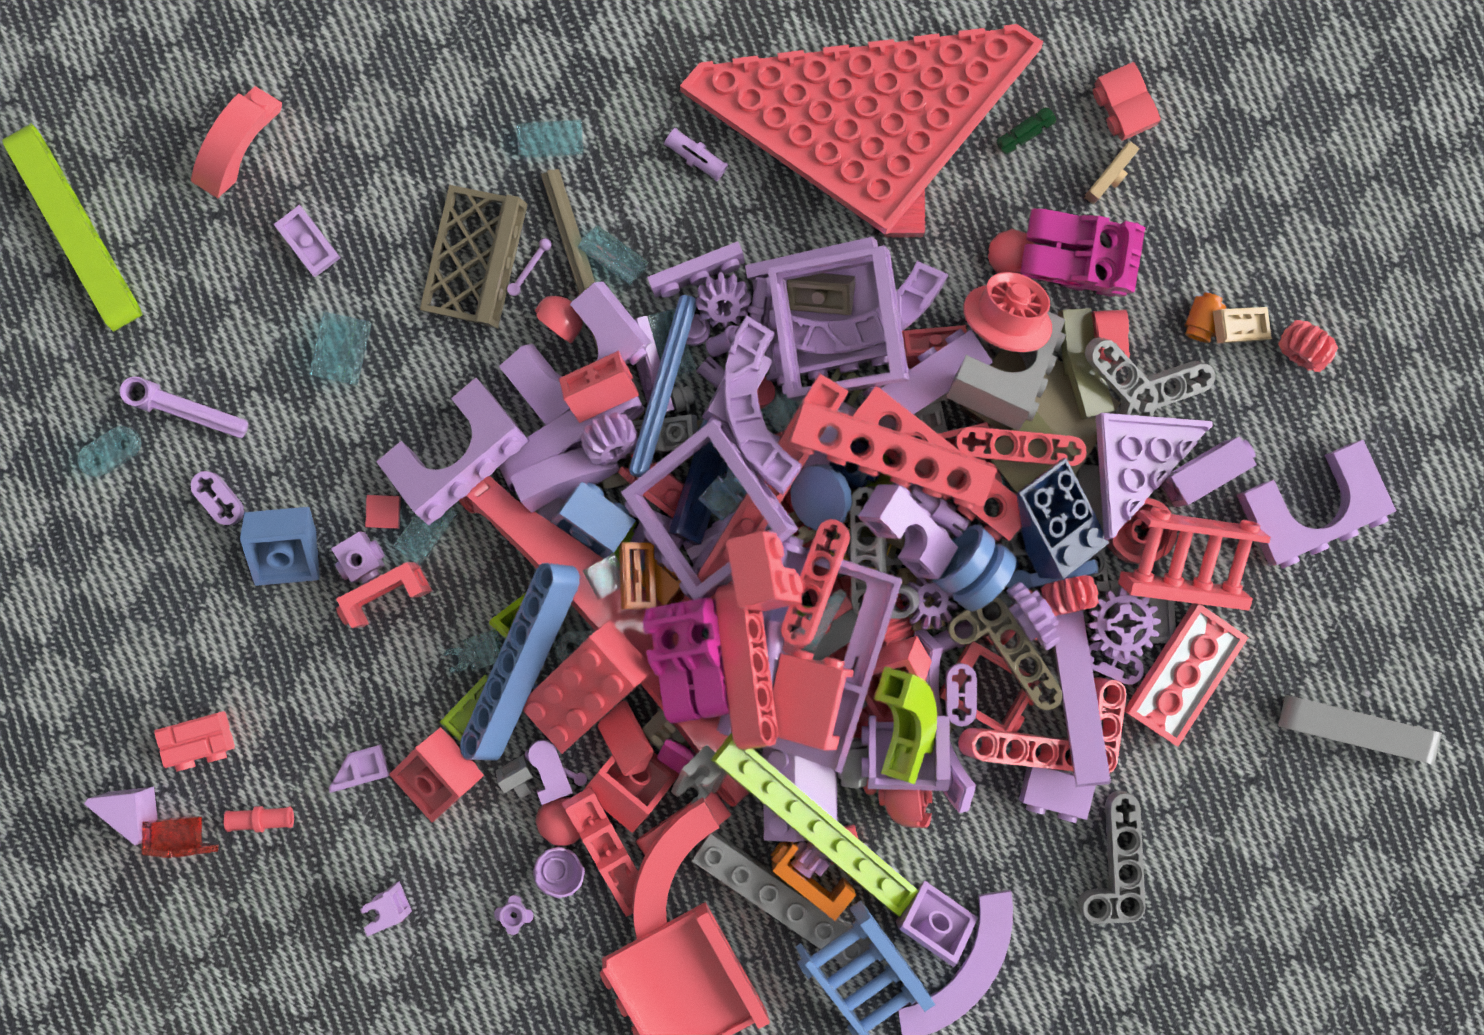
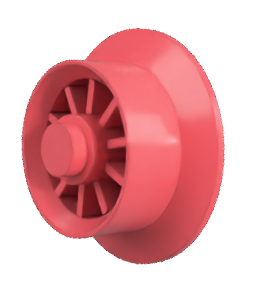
(1010, 313)

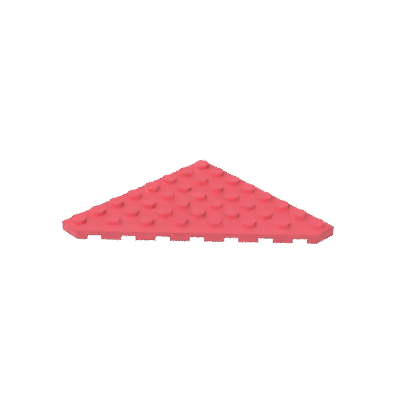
(867, 118)

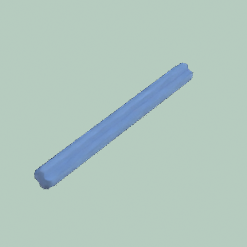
(663, 386)

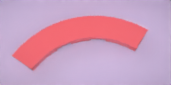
(663, 861)

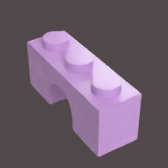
(926, 546)

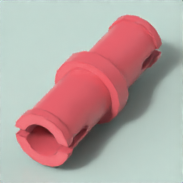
(259, 819)

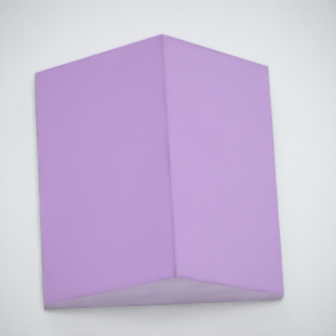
(126, 810)
(937, 923)

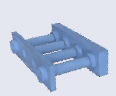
(879, 949)

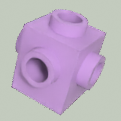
(348, 553)

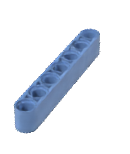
(519, 661)

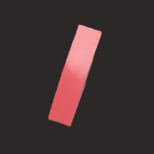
(603, 846)

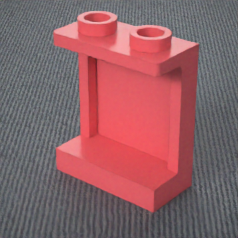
(351, 603)
(809, 698)

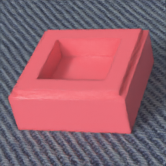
(383, 511)

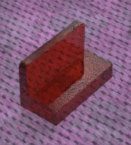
(174, 837)

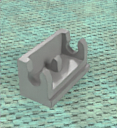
(700, 774)

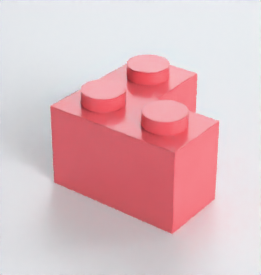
(759, 575)
(904, 656)

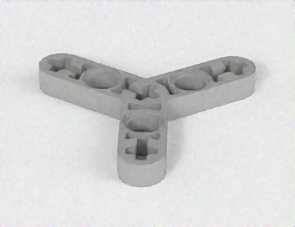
(1152, 385)

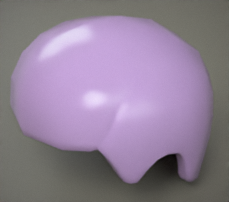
(558, 872)

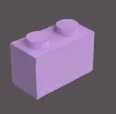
(1055, 792)

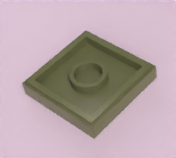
(1018, 473)

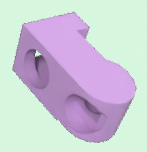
(545, 757)

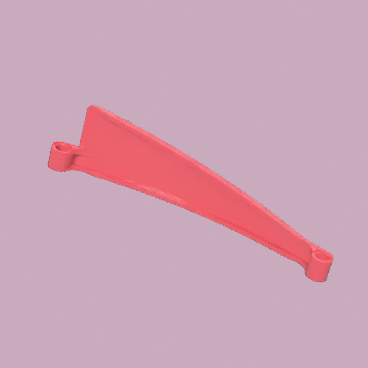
(546, 543)

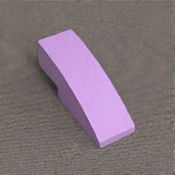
(558, 478)

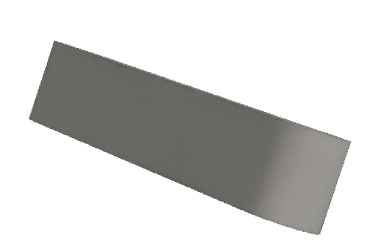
(1359, 729)

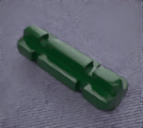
(1026, 131)

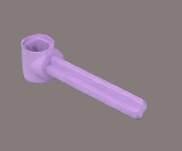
(182, 407)

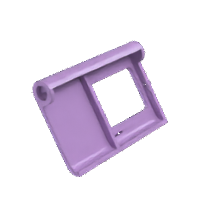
(864, 643)

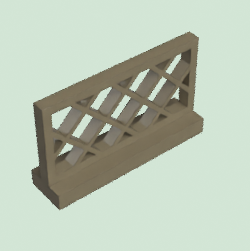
(500, 256)

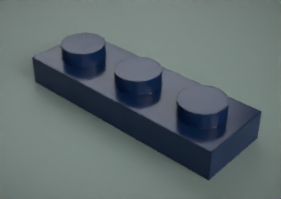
(691, 514)

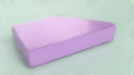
(361, 768)

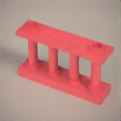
(1201, 589)

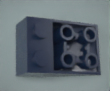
(1058, 523)

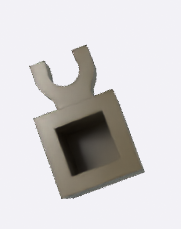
(660, 730)

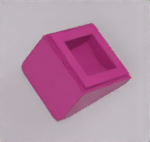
(675, 755)

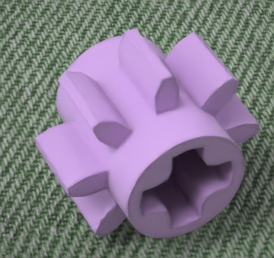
(809, 860)

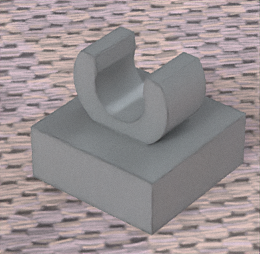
(933, 417)
(515, 776)

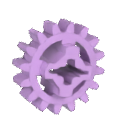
(1033, 615)
(1124, 638)

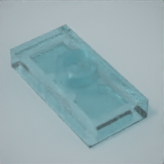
(550, 138)
(613, 254)

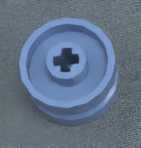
(977, 569)

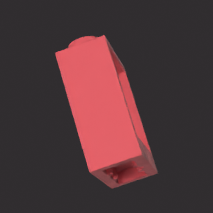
(1013, 719)

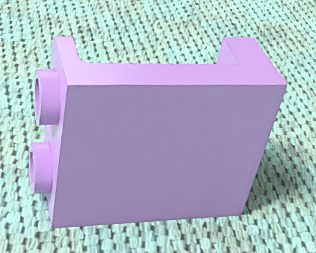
(934, 769)

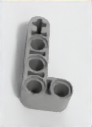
(876, 553)
(1118, 857)

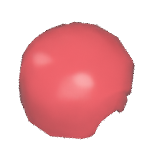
(1007, 251)
(560, 317)
(555, 823)

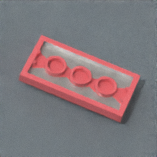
(1185, 674)

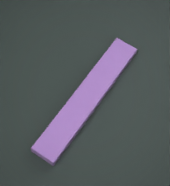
(1080, 702)

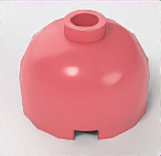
(907, 806)

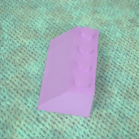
(811, 778)

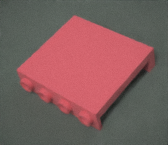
(683, 980)

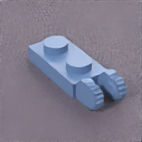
(1033, 580)

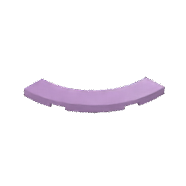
(867, 329)
(743, 408)
(961, 786)
(974, 975)

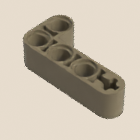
(1011, 656)

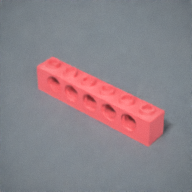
(977, 473)
(1002, 525)

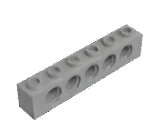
(773, 895)

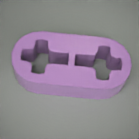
(211, 503)
(1111, 671)
(969, 694)

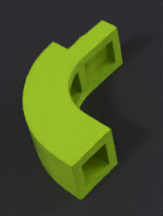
(914, 722)

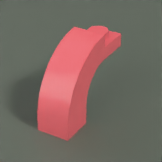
(229, 138)

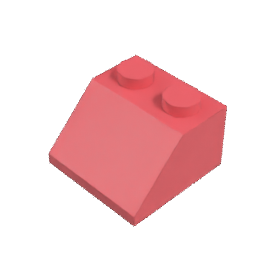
(436, 774)
(632, 796)

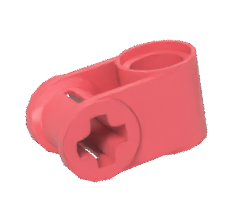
(1114, 327)

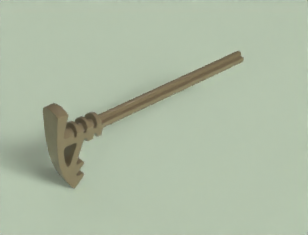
(580, 269)

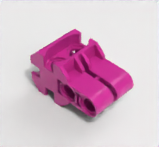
(1081, 238)
(694, 669)

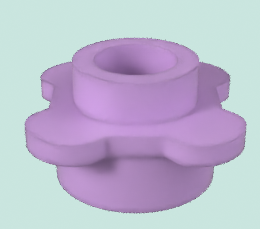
(511, 924)

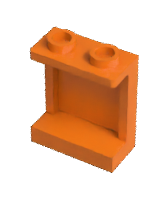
(831, 903)

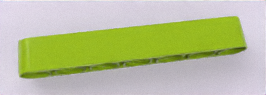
(72, 227)

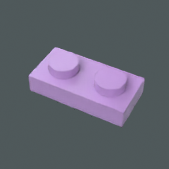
(307, 241)

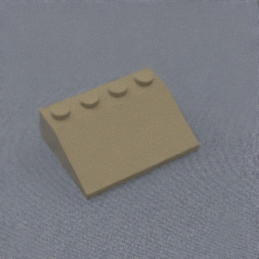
(1056, 404)

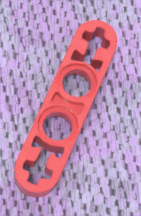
(1020, 446)
(821, 584)

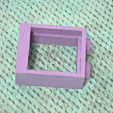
(1209, 471)

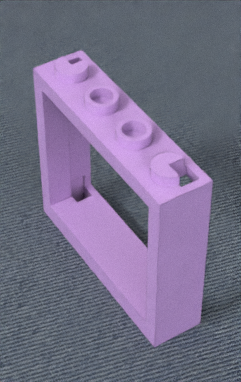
(781, 317)
(752, 483)

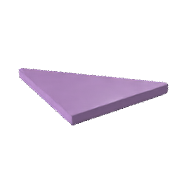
(1137, 458)

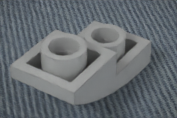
(673, 432)

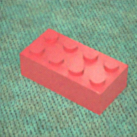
(586, 686)

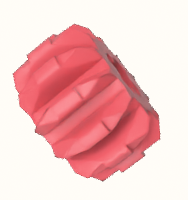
(1308, 345)
(1071, 594)

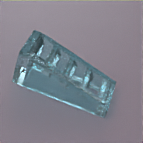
(831, 609)

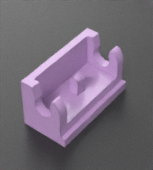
(390, 906)

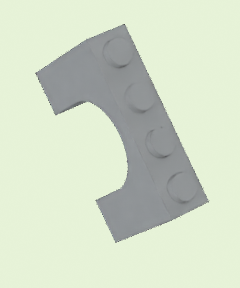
(1004, 394)

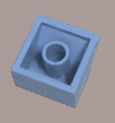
(593, 519)
(280, 546)

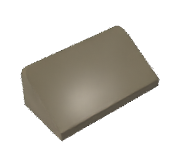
(822, 293)

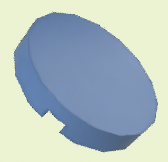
(820, 495)

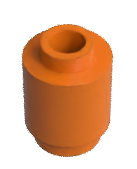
(1201, 320)

